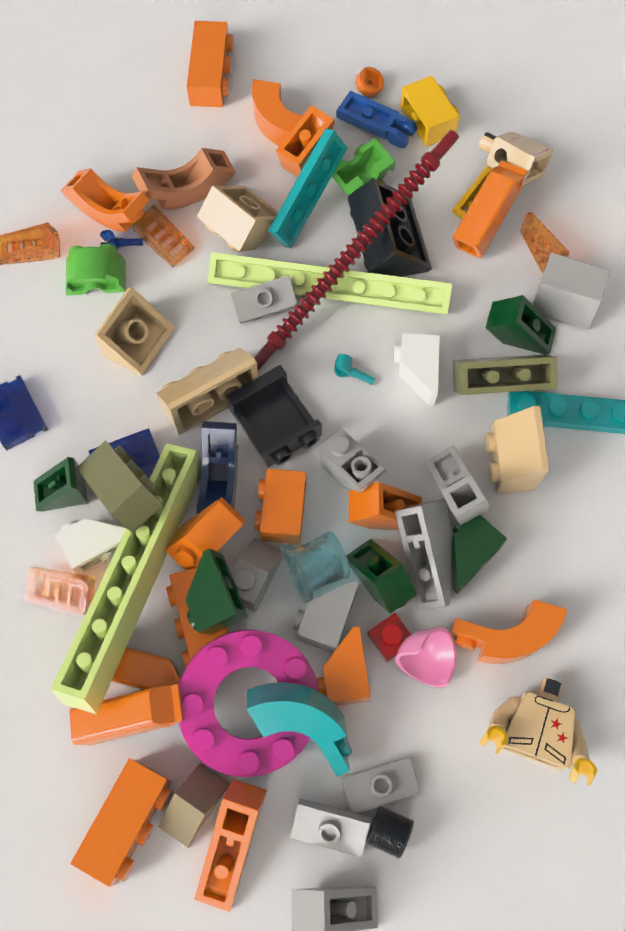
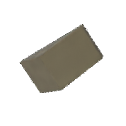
(193, 804)

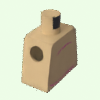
(517, 151)

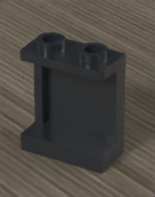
(273, 417)

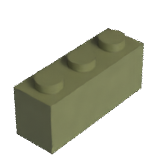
(505, 374)
(120, 485)

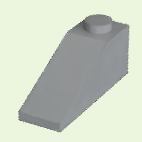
(428, 551)

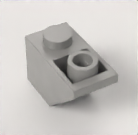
(349, 462)

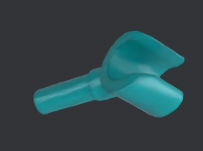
(344, 368)

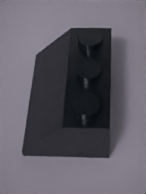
(400, 246)

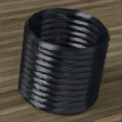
(390, 832)

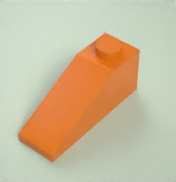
(230, 844)

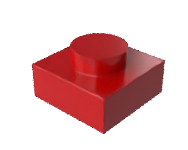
(389, 636)

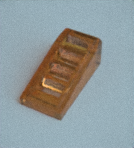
(153, 215)
(540, 241)
(46, 244)
(85, 595)

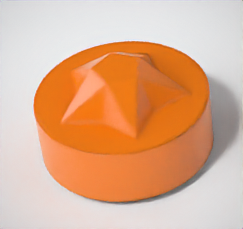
(369, 82)

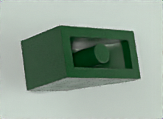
(521, 325)
(472, 549)
(382, 575)
(213, 596)

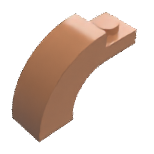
(187, 183)

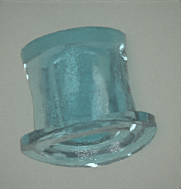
(315, 564)

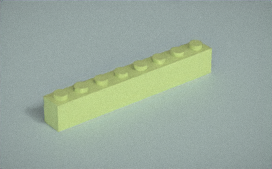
(126, 586)

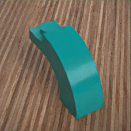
(301, 710)

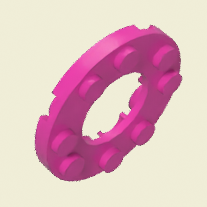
(198, 688)

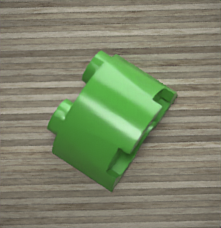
(369, 162)
(95, 269)

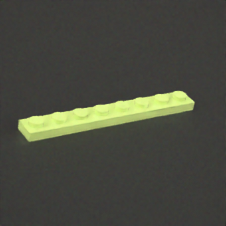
(353, 288)

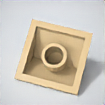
(133, 332)

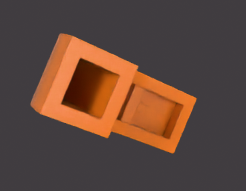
(269, 112)
(103, 202)
(513, 644)

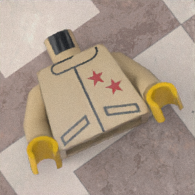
(542, 731)

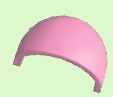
(428, 656)

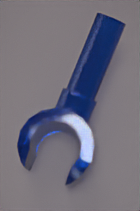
(109, 236)

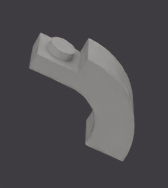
(457, 485)

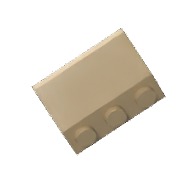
(205, 389)

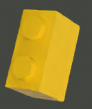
(430, 110)

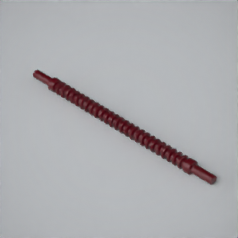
(429, 162)

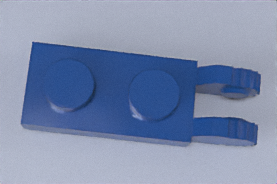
(376, 119)

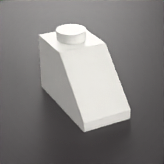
(419, 364)
(88, 543)

